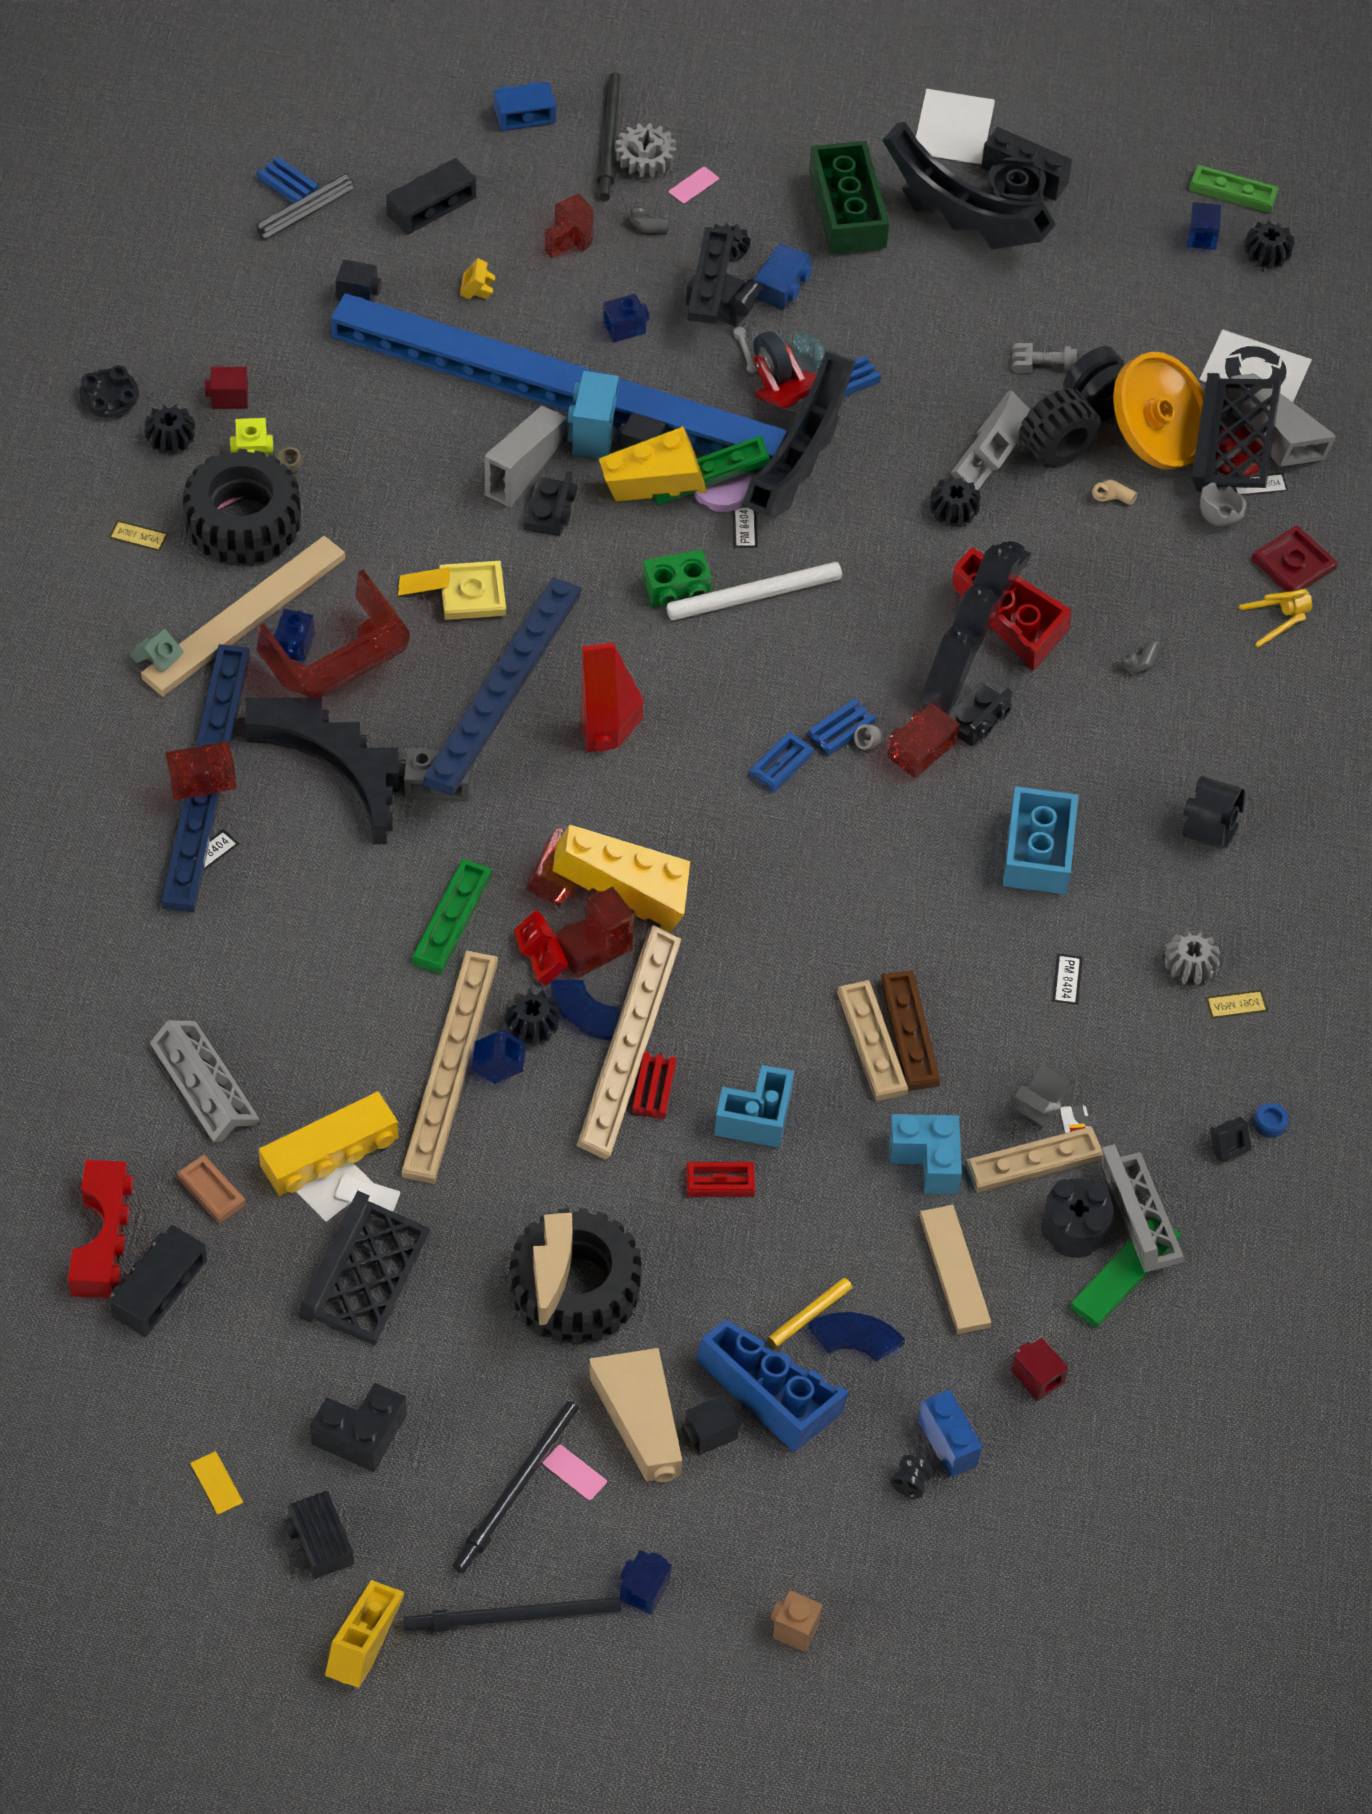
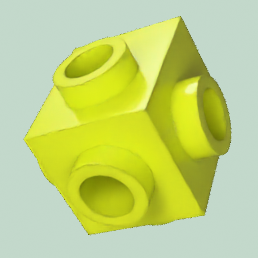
(252, 435)

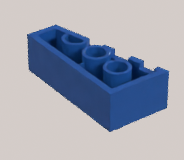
(769, 1385)

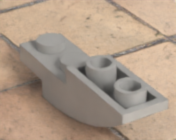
(994, 443)

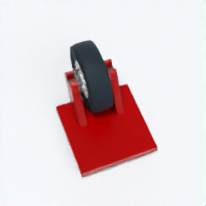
(775, 367)

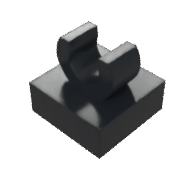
(1231, 1139)

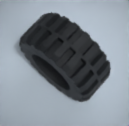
(249, 536)
(587, 1313)

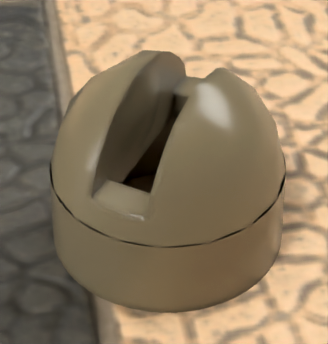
(295, 456)

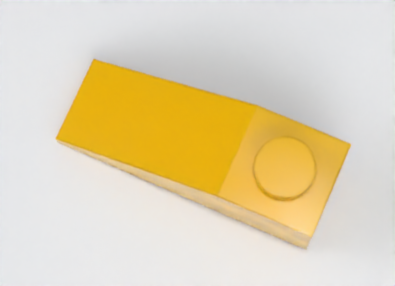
(363, 1634)

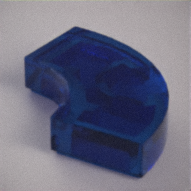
(583, 1010)
(856, 1332)

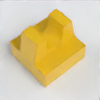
(477, 281)

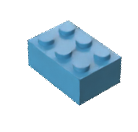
(1040, 840)

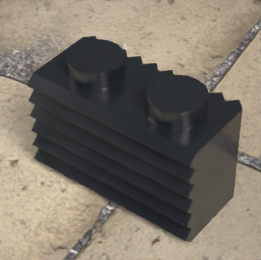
(319, 1534)

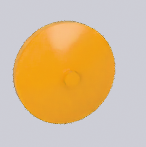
(1159, 409)

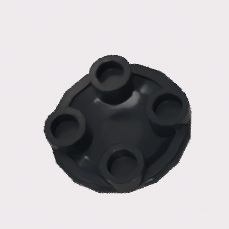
(109, 392)

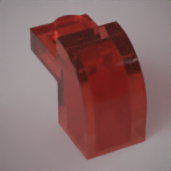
(572, 226)

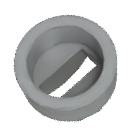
(860, 736)

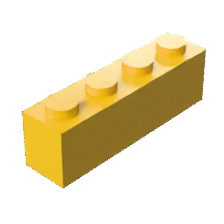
(328, 1144)

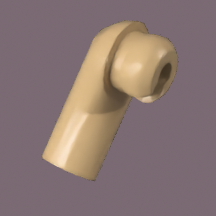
(1113, 490)

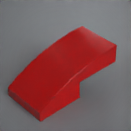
(541, 945)

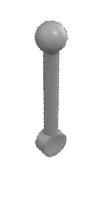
(739, 333)

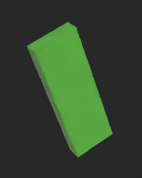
(1234, 188)

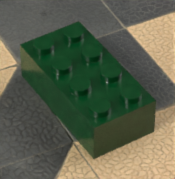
(848, 197)

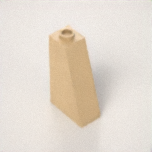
(640, 1407)

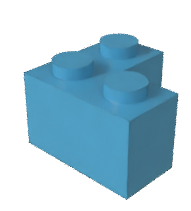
(593, 414)
(756, 1115)
(930, 1142)

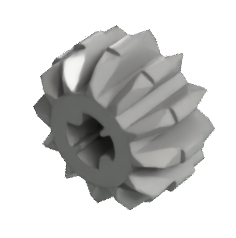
(1192, 957)

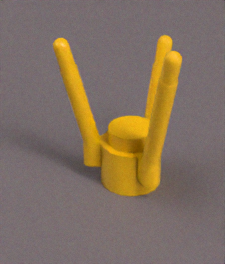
(1291, 603)

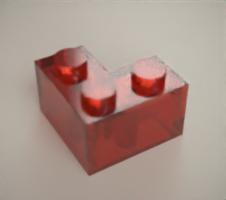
(601, 935)

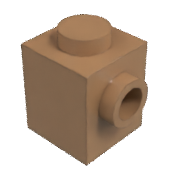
(796, 1620)

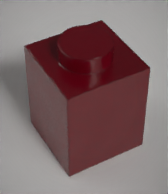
(228, 387)
(1039, 1368)

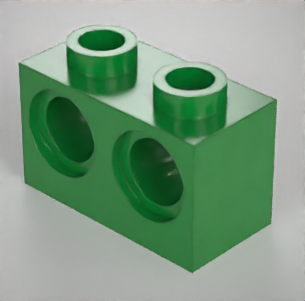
(676, 577)

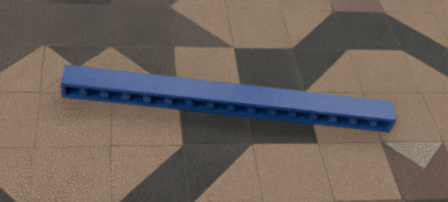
(533, 374)

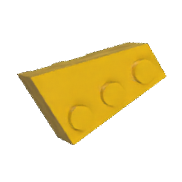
(653, 467)

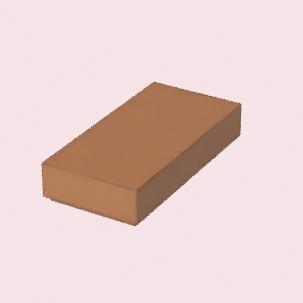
(211, 1189)

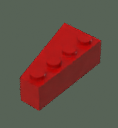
(1026, 618)

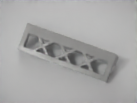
(199, 1079)
(1135, 1213)

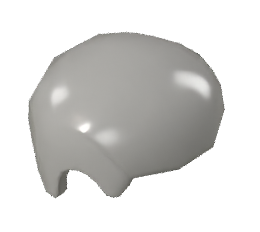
(1221, 506)

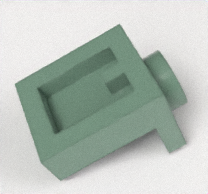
(158, 648)

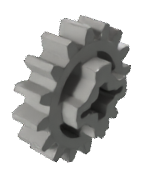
(645, 150)

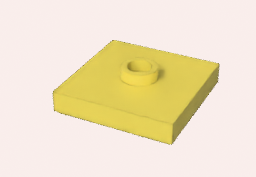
(474, 591)

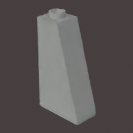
(1296, 434)
(522, 454)

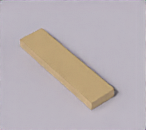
(872, 1040)
(1034, 1159)
(955, 1269)

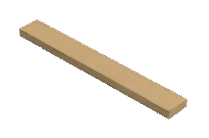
(246, 613)
(629, 1043)
(449, 1067)

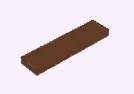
(910, 1030)

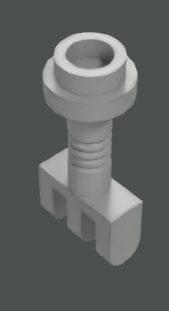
(1024, 357)

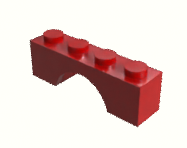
(94, 1265)

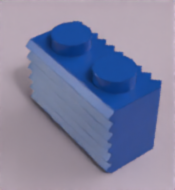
(524, 105)
(783, 275)
(950, 1433)

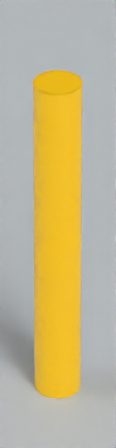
(809, 1312)

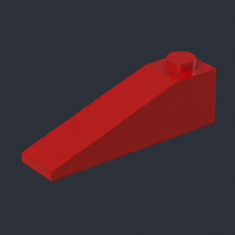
(609, 698)

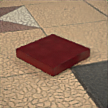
(1294, 560)

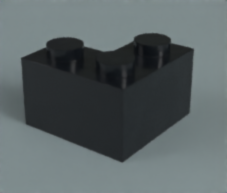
(360, 1434)

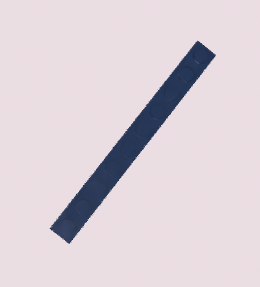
(501, 687)
(200, 811)

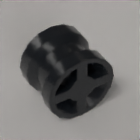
(912, 1476)

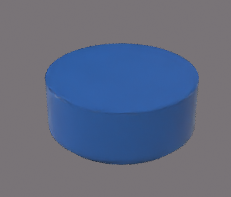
(1271, 1120)

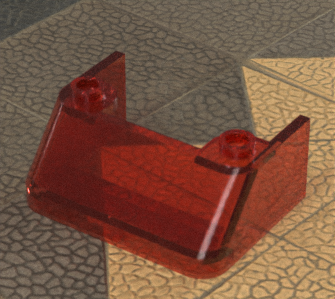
(378, 641)

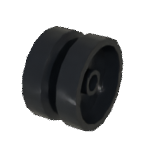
(1095, 379)

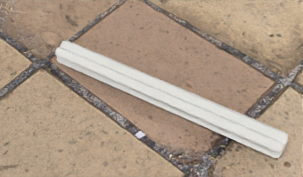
(754, 591)

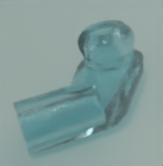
(810, 346)

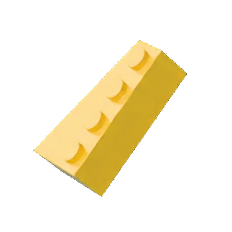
(644, 878)

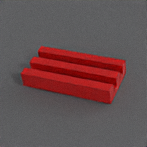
(659, 1062)
(720, 1184)

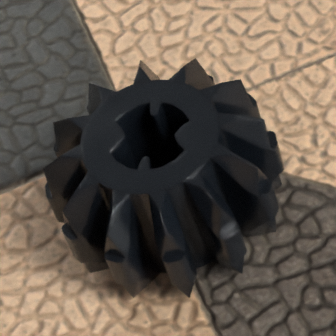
(1269, 244)
(169, 429)
(955, 501)
(532, 1016)

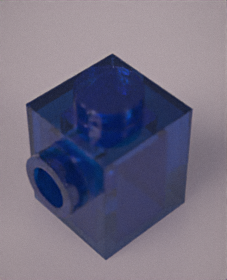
(1204, 226)
(625, 317)
(295, 633)
(498, 1056)
(645, 1581)

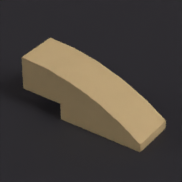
(552, 1263)

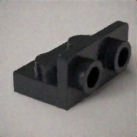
(549, 505)
(980, 712)

